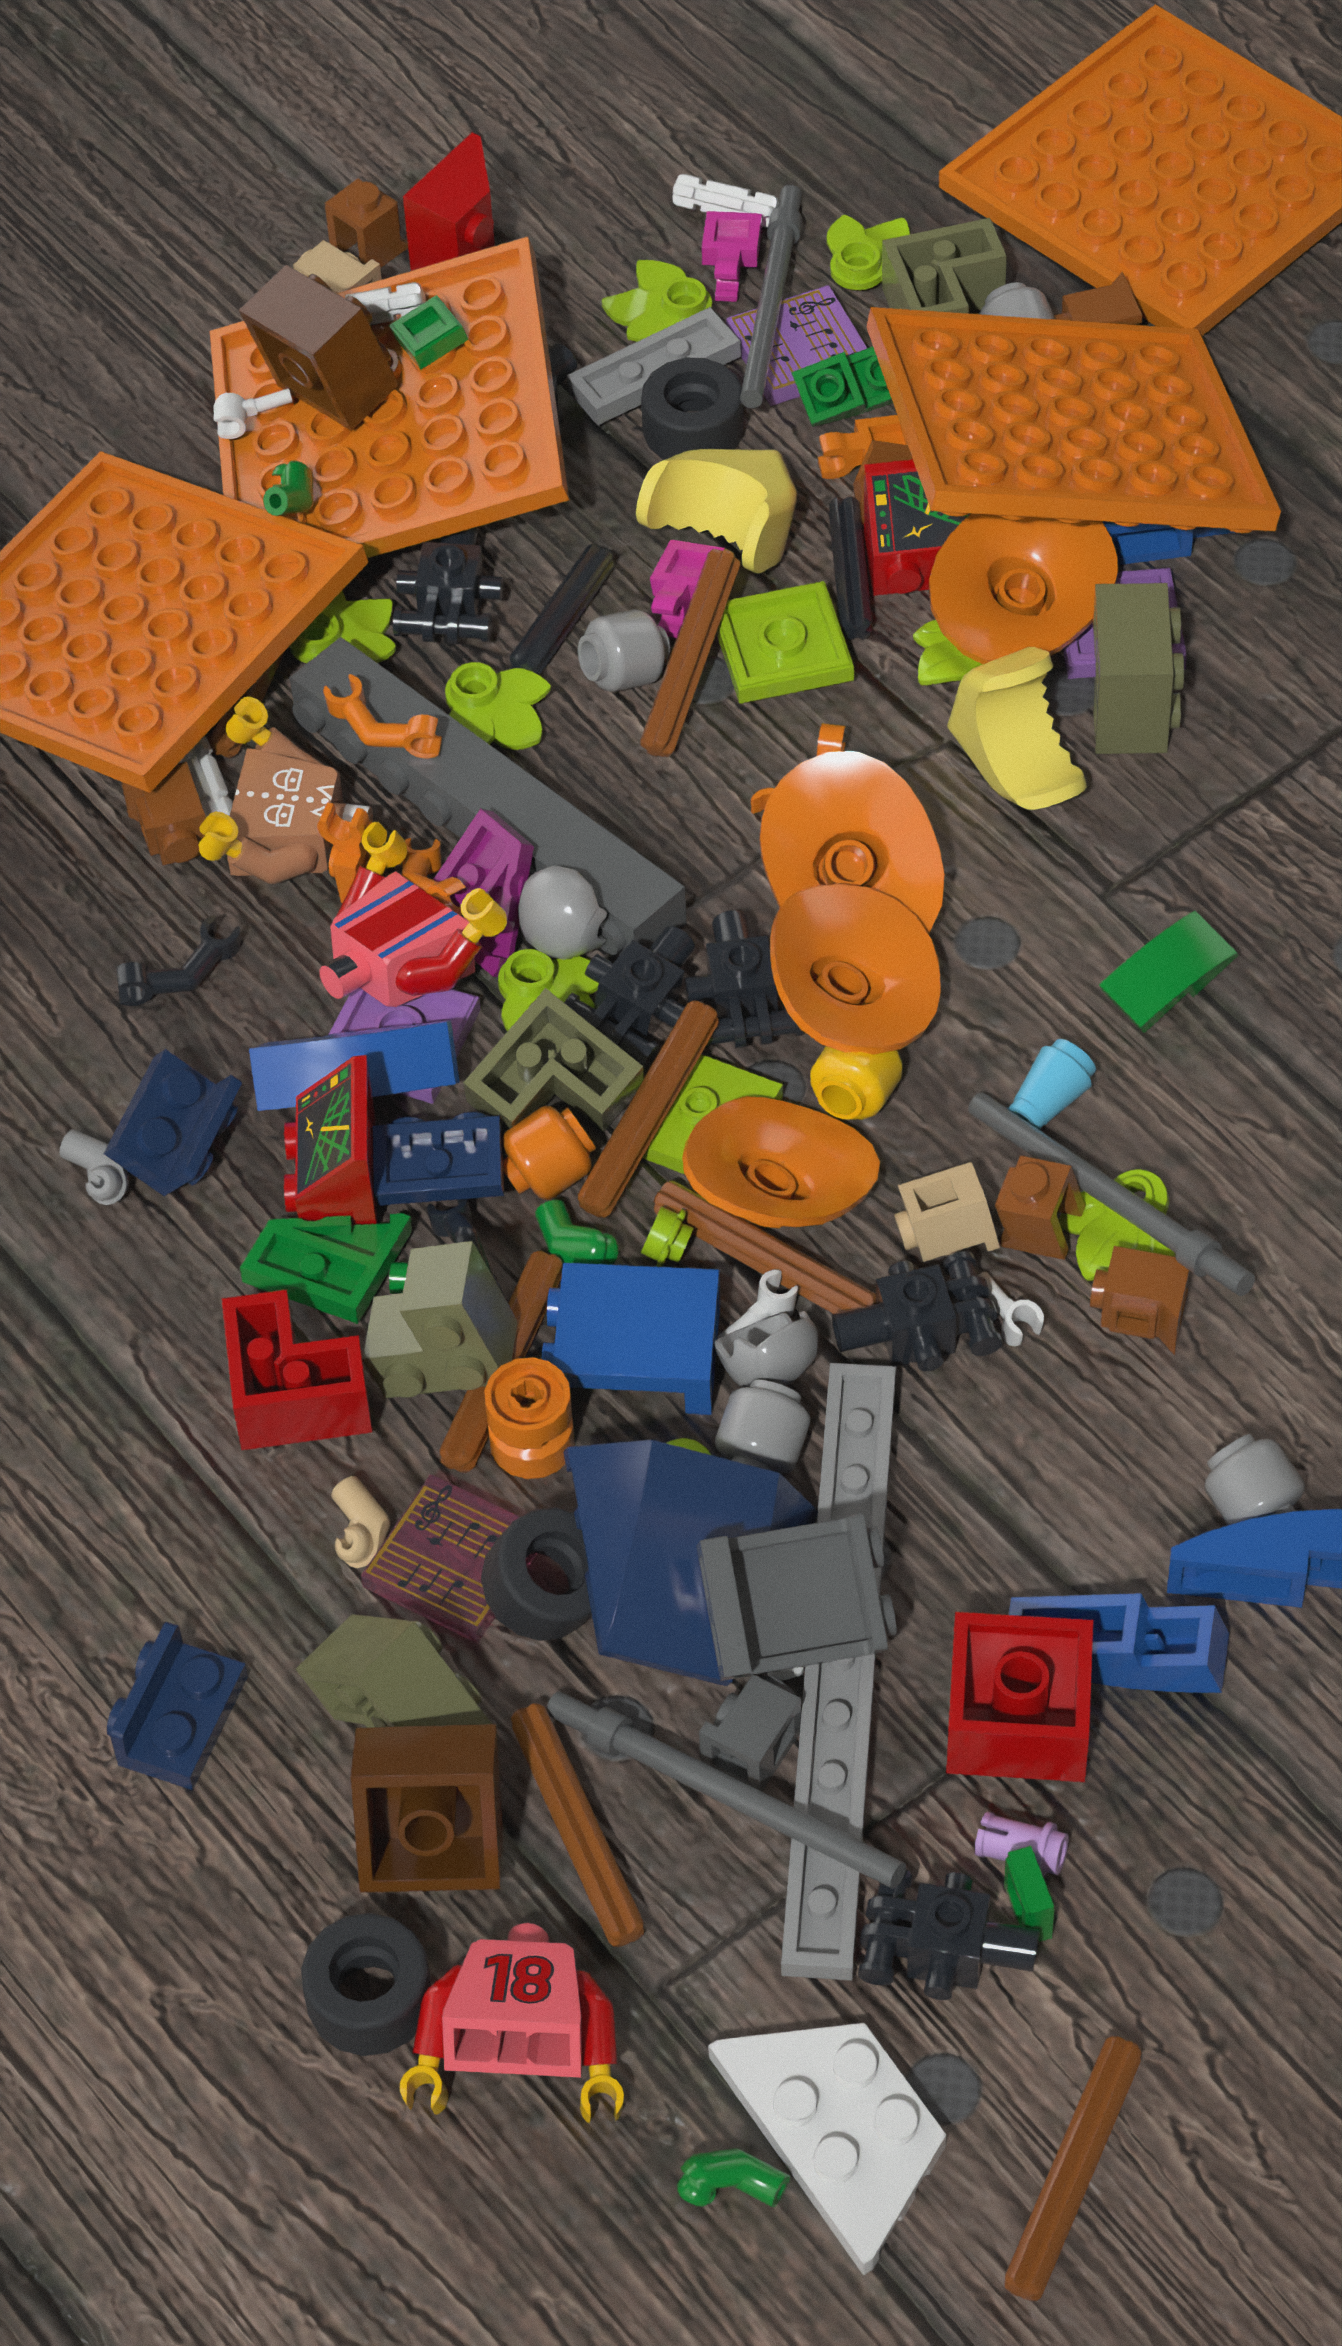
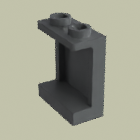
(795, 1597)

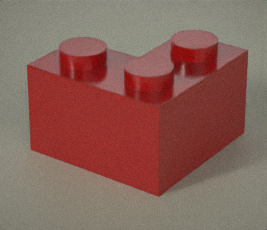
(288, 1388)

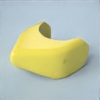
(728, 493)
(1009, 735)

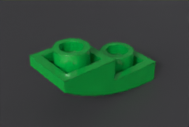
(842, 387)
(1167, 969)

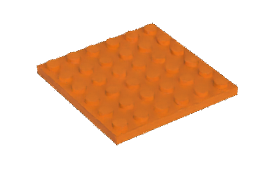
(1163, 167)
(1069, 421)
(446, 447)
(149, 614)

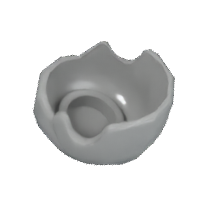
(560, 913)
(769, 1350)

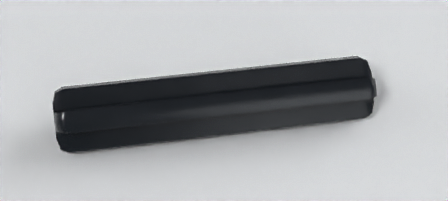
(850, 568)
(563, 609)

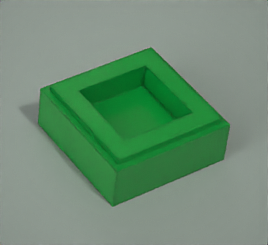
(428, 332)
(1028, 1892)

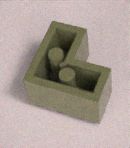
(944, 268)
(1135, 668)
(552, 1054)
(443, 1329)
(389, 1676)

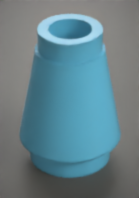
(1053, 1083)

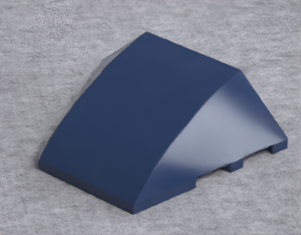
(640, 1528)

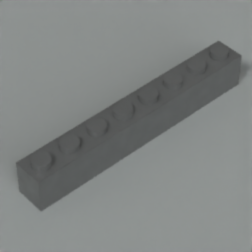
(476, 776)

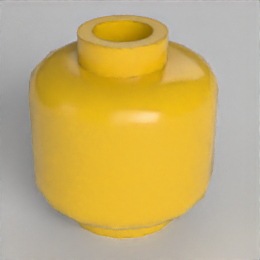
(854, 1082)

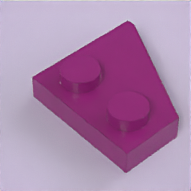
(499, 862)

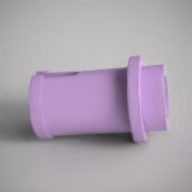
(1009, 1835)

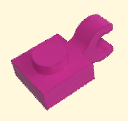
(730, 243)
(675, 582)

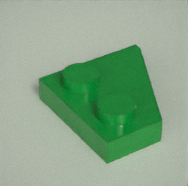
(326, 1261)

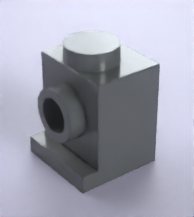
(752, 1731)

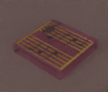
(438, 1557)

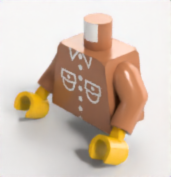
(274, 805)

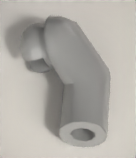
(106, 1178)

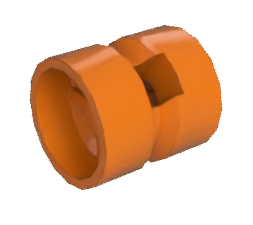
(529, 1417)

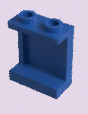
(637, 1329)

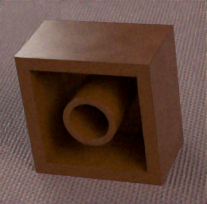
(320, 346)
(427, 1808)

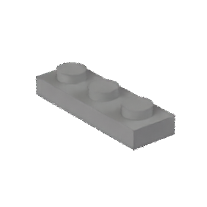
(617, 380)

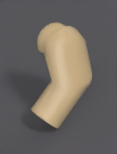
(367, 1523)

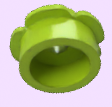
(667, 1237)

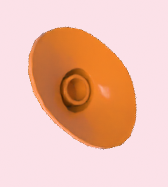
(1019, 583)
(855, 826)
(854, 968)
(779, 1163)

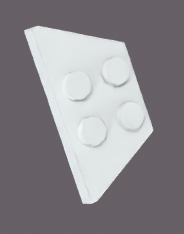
(838, 2124)

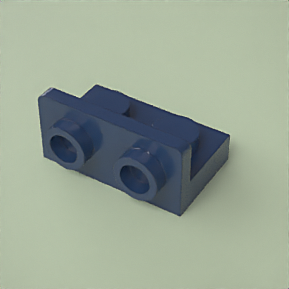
(172, 1124)
(438, 1159)
(174, 1709)

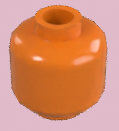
(547, 1152)

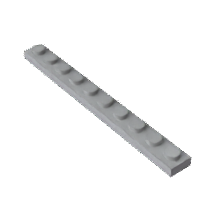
(838, 1693)

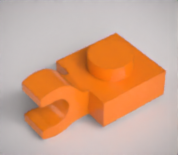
(848, 450)
(347, 847)

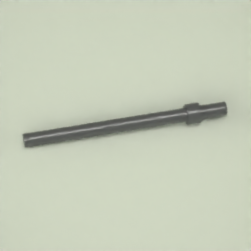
(783, 232)
(1193, 1249)
(616, 1734)

